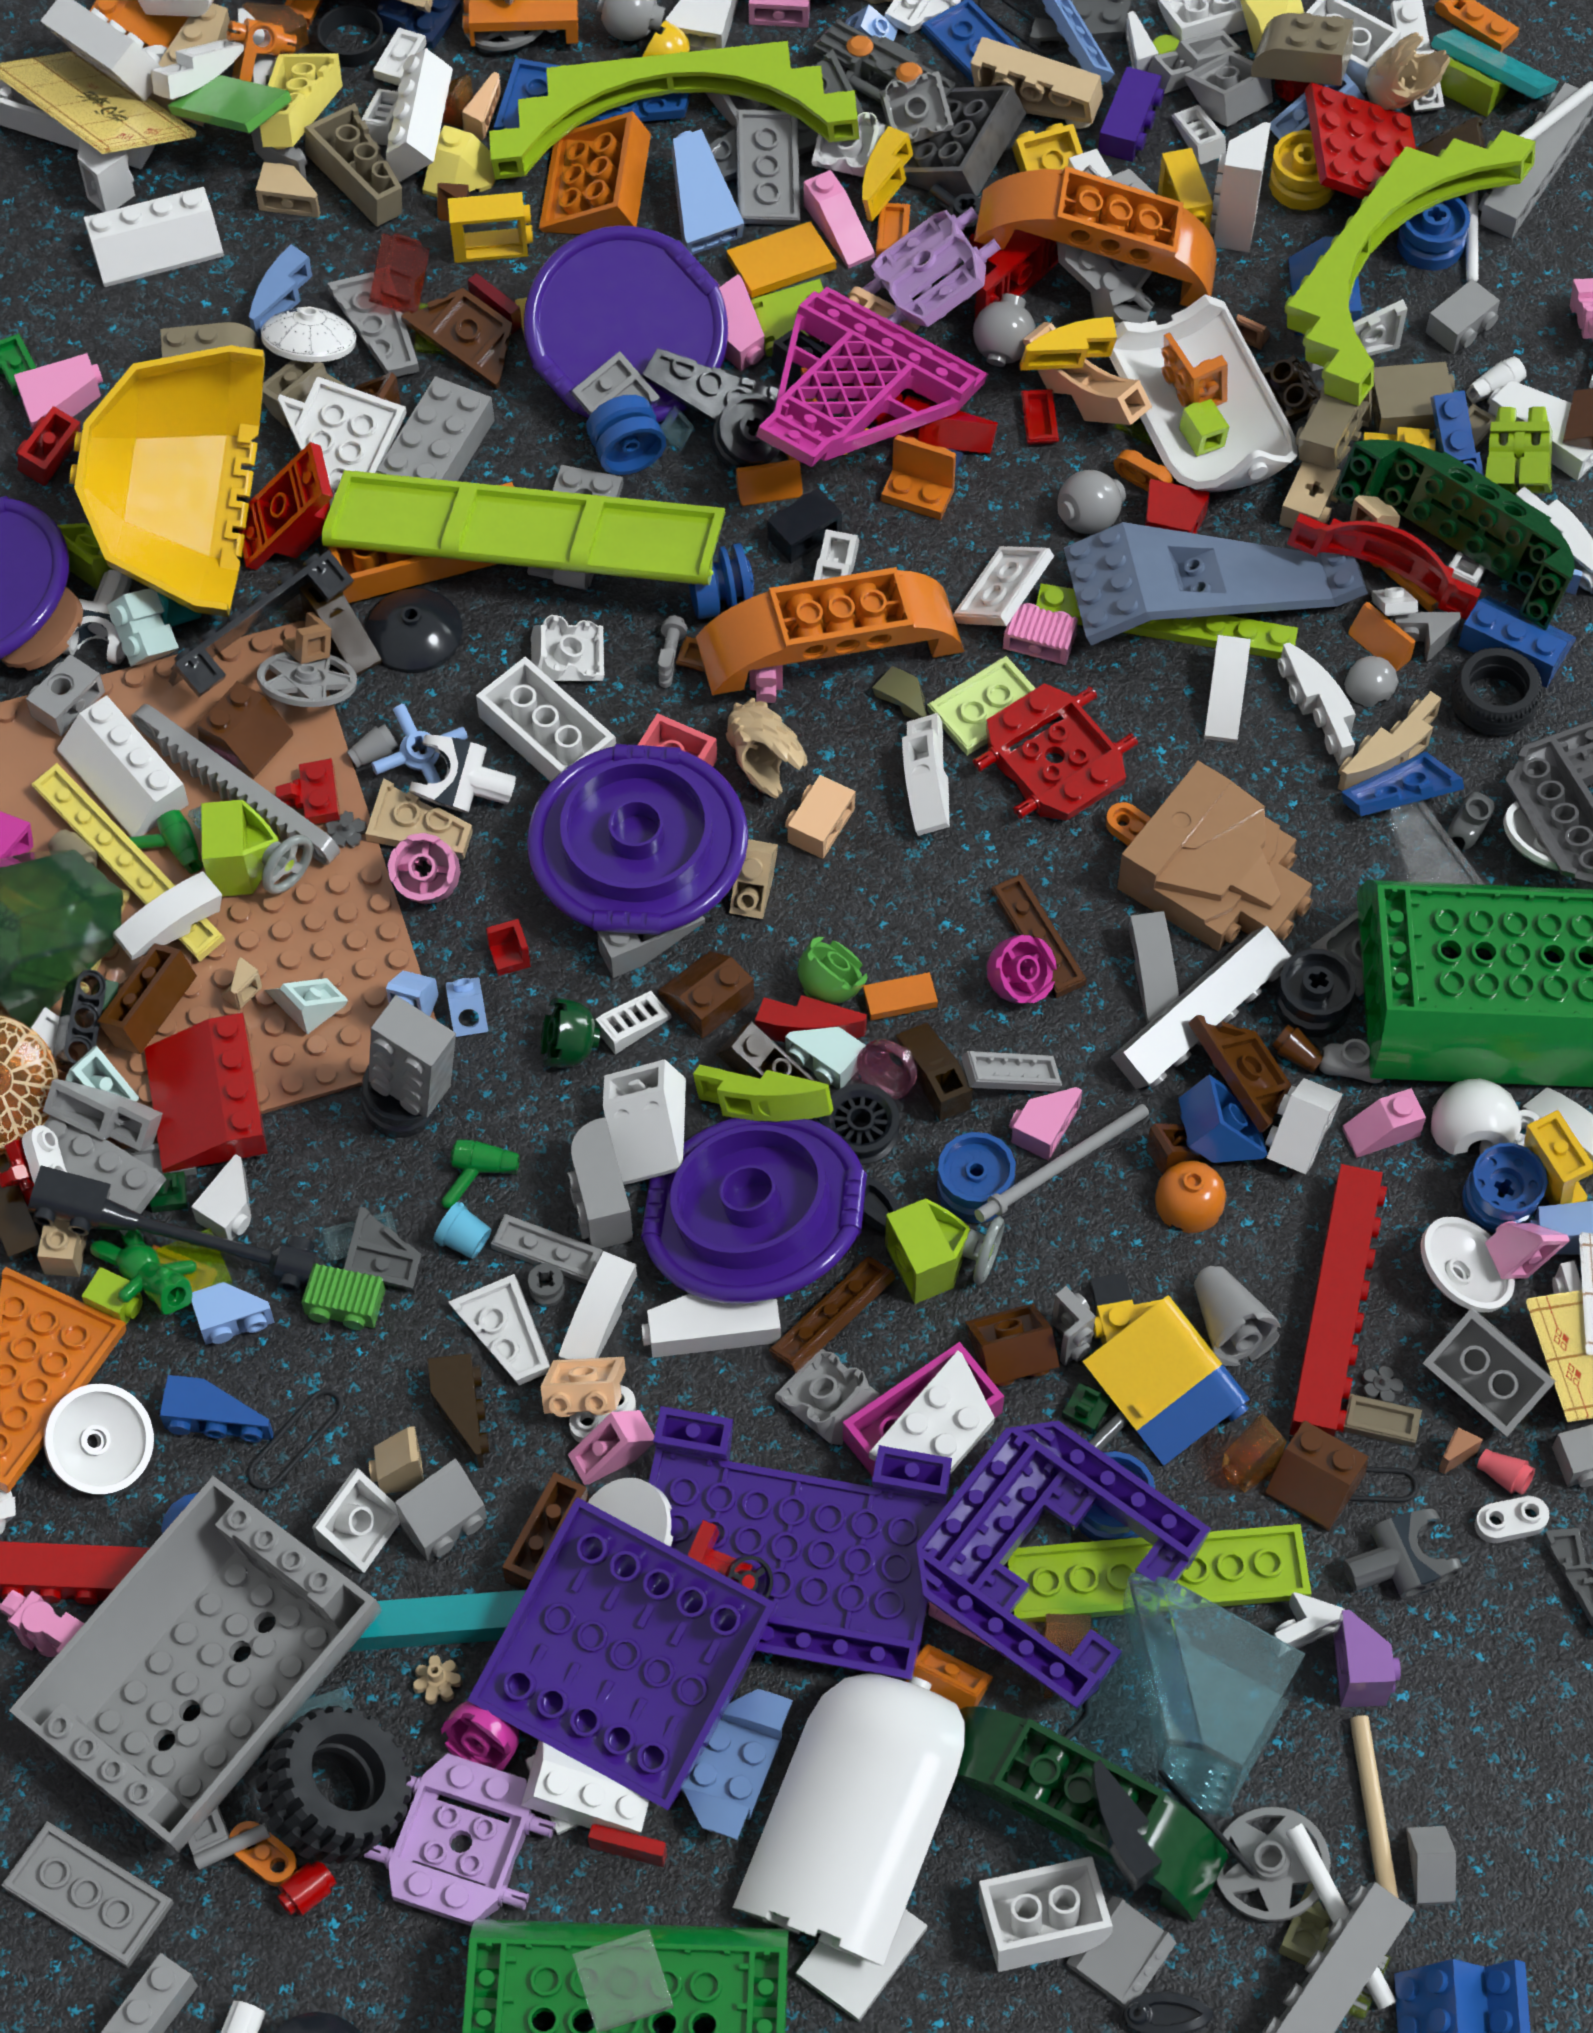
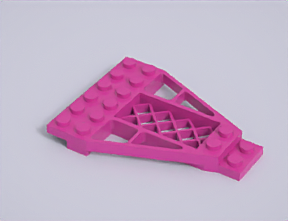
(860, 341)

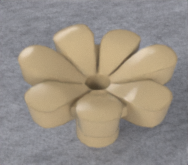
(437, 1680)

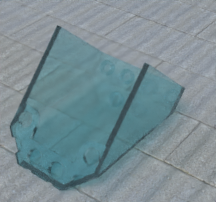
(1206, 1685)

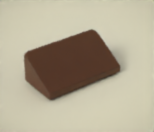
(1580, 420)

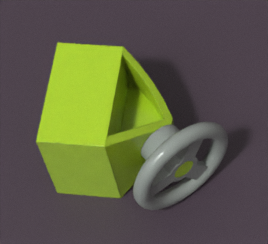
(244, 850)
(931, 1244)

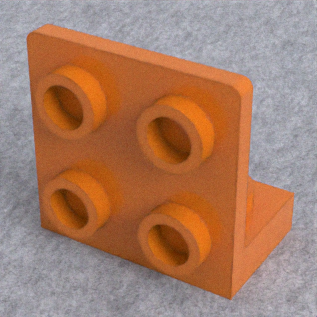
(1194, 384)
(920, 477)

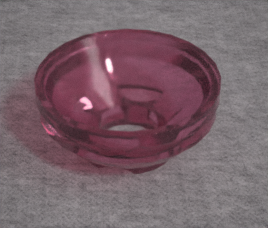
(878, 1069)

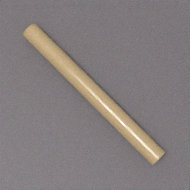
(1373, 1803)

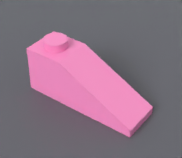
(837, 219)

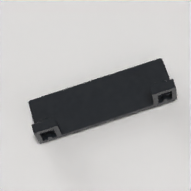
(198, 666)

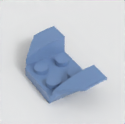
(737, 1762)

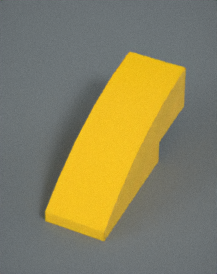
(885, 170)
(1070, 345)

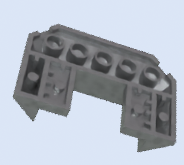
(1554, 796)

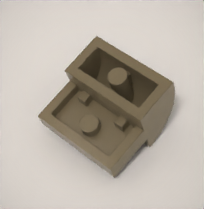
(293, 382)

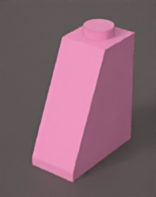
(745, 334)
(63, 384)

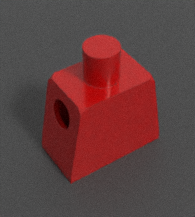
(1175, 507)

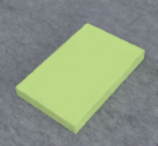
(976, 700)

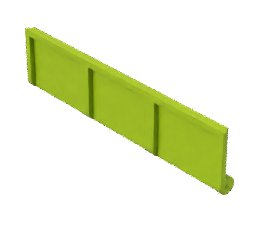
(524, 527)

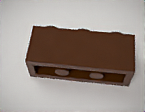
(147, 998)
(541, 1529)

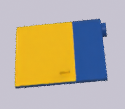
(1166, 1380)

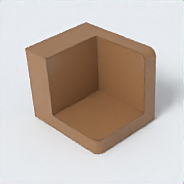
(310, 642)

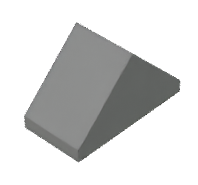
(1432, 1865)

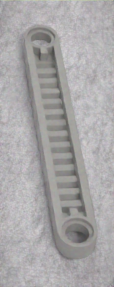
(231, 781)

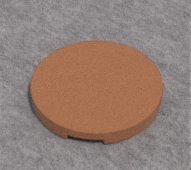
(51, 638)

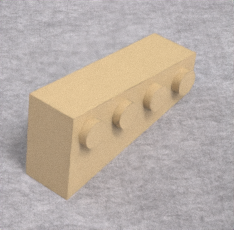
(195, 32)
(1040, 83)

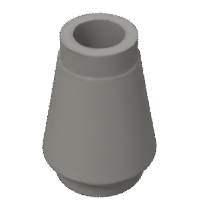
(373, 746)

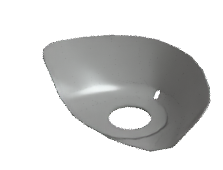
(1103, 307)

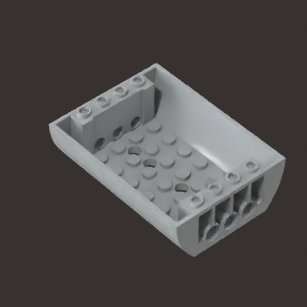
(171, 1644)

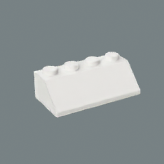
(418, 113)
(1239, 189)
(153, 236)
(121, 768)

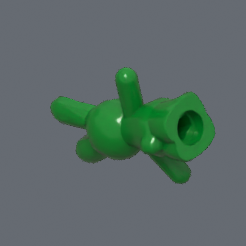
(142, 1266)

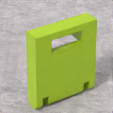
(779, 309)

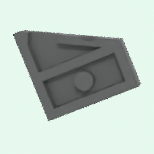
(382, 1253)

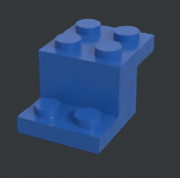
(1463, 1998)

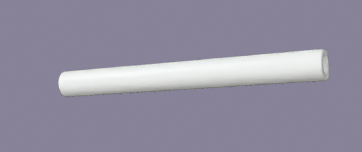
(1333, 1902)

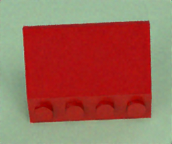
(206, 1094)

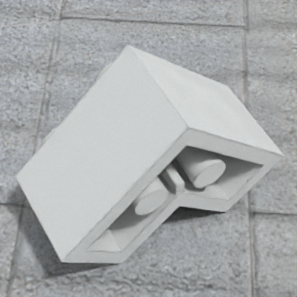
(1305, 1119)

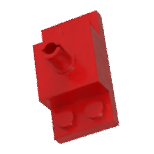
(1015, 267)
(288, 509)

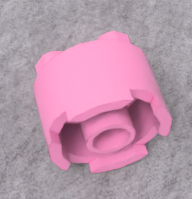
(410, 854)

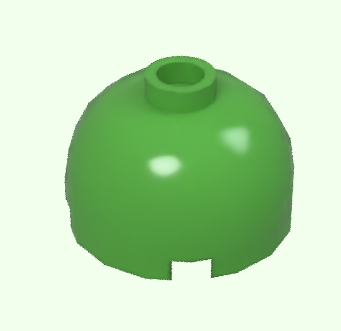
(829, 972)

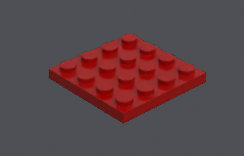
(1354, 139)

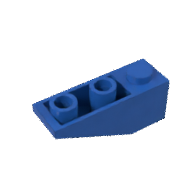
(203, 1408)

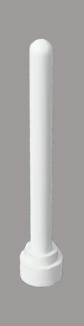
(1559, 112)
(1472, 238)

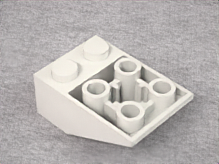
(646, 1119)

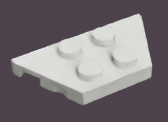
(944, 1417)

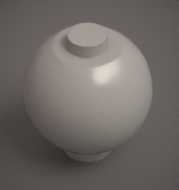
(630, 18)
(1001, 328)
(1090, 501)

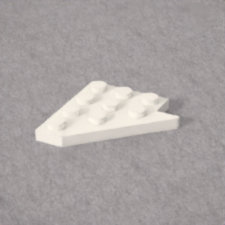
(347, 424)

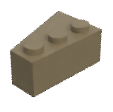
(1330, 429)

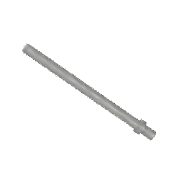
(998, 1203)

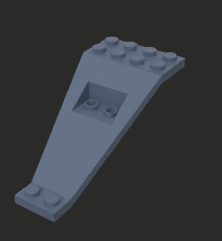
(1161, 573)

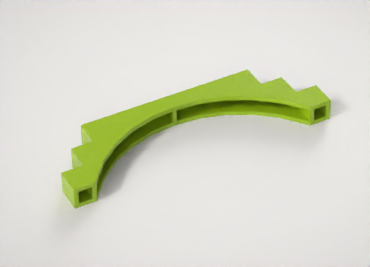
(592, 88)
(1408, 188)

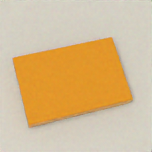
(781, 259)

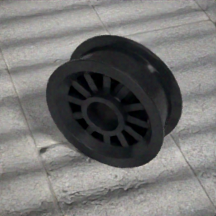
(882, 1124)

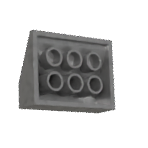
(967, 154)

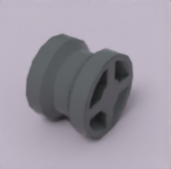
(546, 1293)

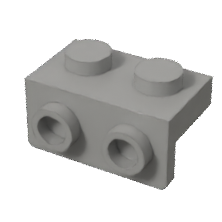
(1075, 1323)

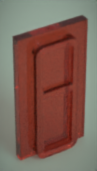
(399, 273)

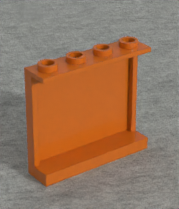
(520, 16)

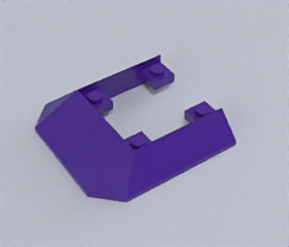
(995, 1510)

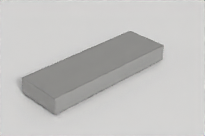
(542, 1246)

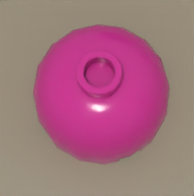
(1021, 969)
(480, 1736)

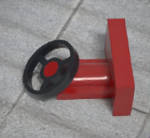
(733, 1568)

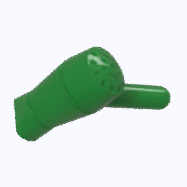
(179, 838)
(477, 1158)

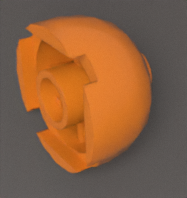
(1190, 1196)

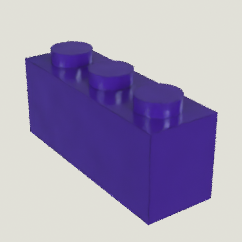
(1131, 114)

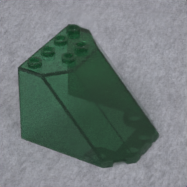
(52, 926)

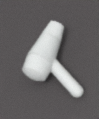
(1496, 378)

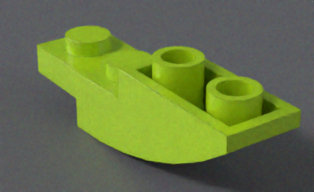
(763, 1099)

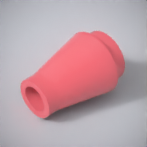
(1508, 1471)

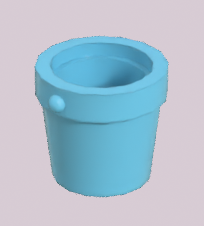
(462, 1231)

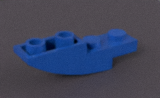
(1454, 430)

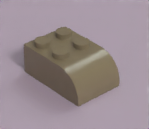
(1305, 48)
(207, 336)

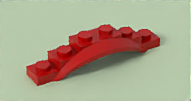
(1390, 549)

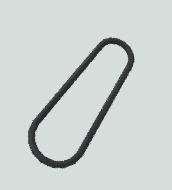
(1207, 1823)

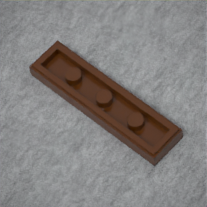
(1030, 919)
(832, 1314)

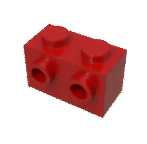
(47, 446)

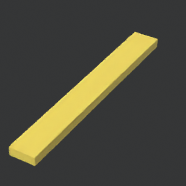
(117, 851)

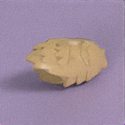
(1404, 75)
(762, 744)

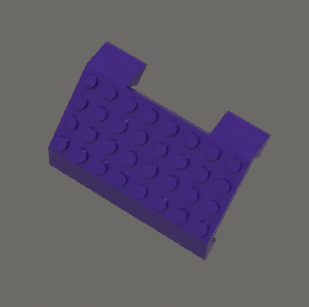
(834, 1547)

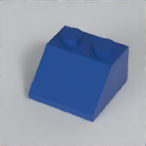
(1219, 1124)

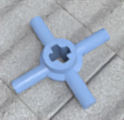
(406, 752)

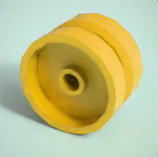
(1295, 173)

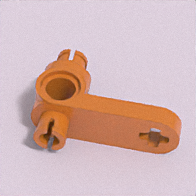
(273, 43)

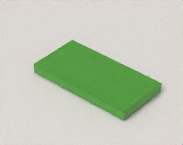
(231, 103)

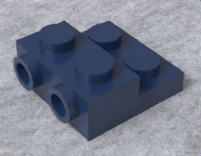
(408, 17)

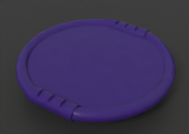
(626, 295)
(31, 571)
(637, 839)
(755, 1210)

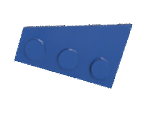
(1402, 784)

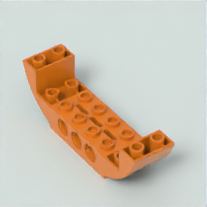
(1102, 220)
(826, 621)

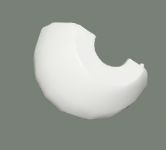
(1472, 1113)

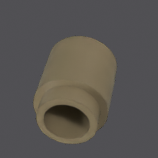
(70, 840)

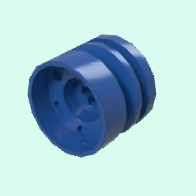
(729, 581)
(1506, 1170)

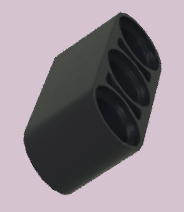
(87, 1007)

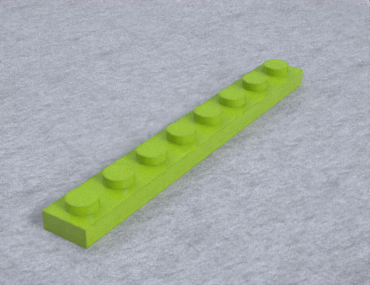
(1265, 637)

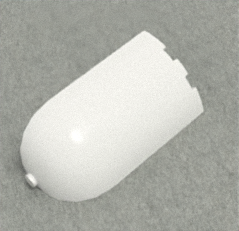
(1259, 433)
(856, 1814)

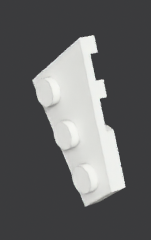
(1379, 330)
(505, 1327)

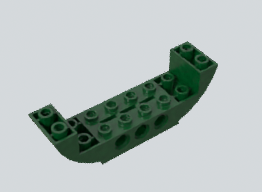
(1466, 514)
(1052, 1785)

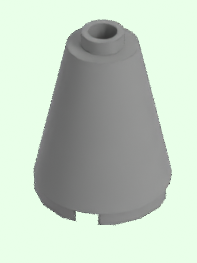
(1233, 1317)

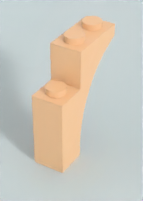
(1095, 391)

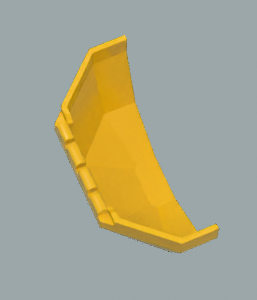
(167, 472)

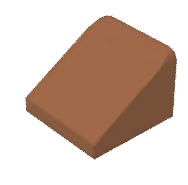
(1252, 332)
(1460, 1448)

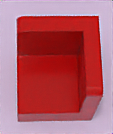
(508, 947)

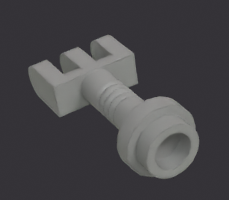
(673, 629)

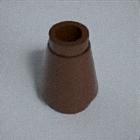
(1297, 1049)

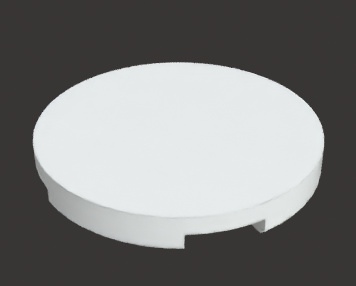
(637, 1505)

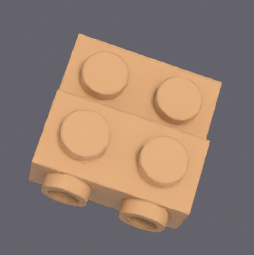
(583, 1386)

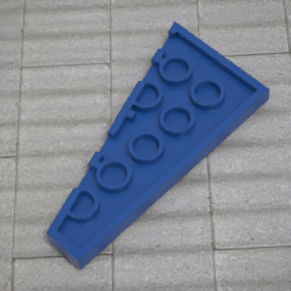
(530, 80)

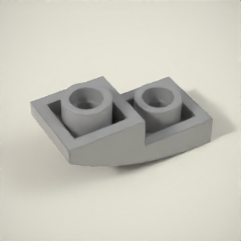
(287, 156)

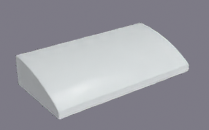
(1202, 17)

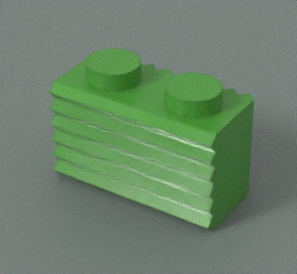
(343, 1297)

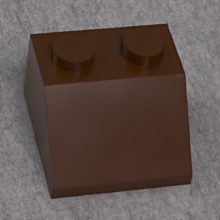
(244, 729)
(709, 992)
(1013, 1344)
(1317, 1475)

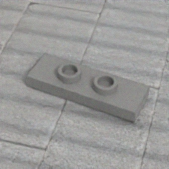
(1011, 1071)

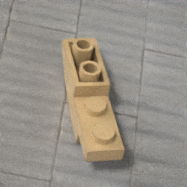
(1393, 747)

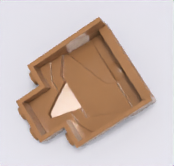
(1215, 863)

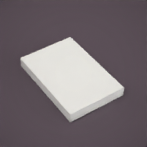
(1003, 585)
(853, 1982)

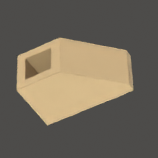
(755, 880)

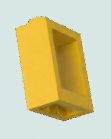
(1185, 184)
(494, 243)

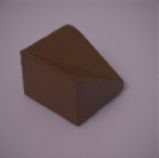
(447, 191)

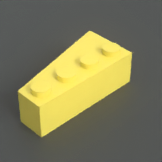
(311, 84)

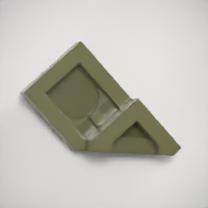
(903, 690)
(1306, 1932)

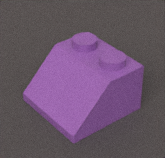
(1363, 1663)

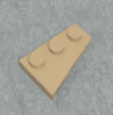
(403, 814)

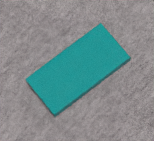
(1494, 64)

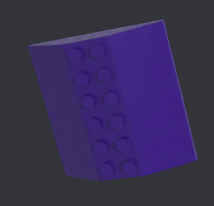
(623, 1653)

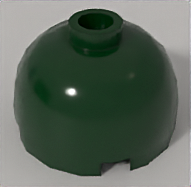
(568, 1034)

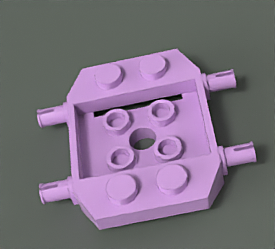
(945, 246)
(432, 1826)

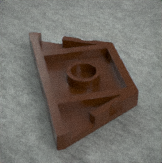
(466, 332)
(1246, 1068)

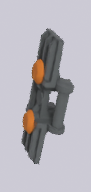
(870, 56)

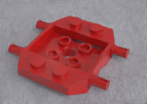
(1090, 762)

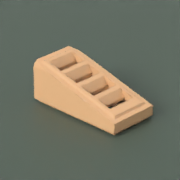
(481, 108)

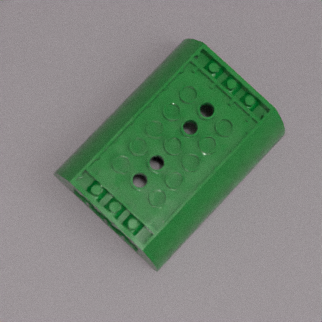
(1469, 1015)
(710, 1972)

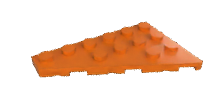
(45, 1353)

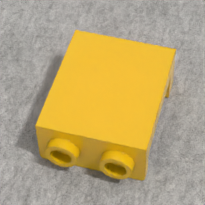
(1561, 1156)

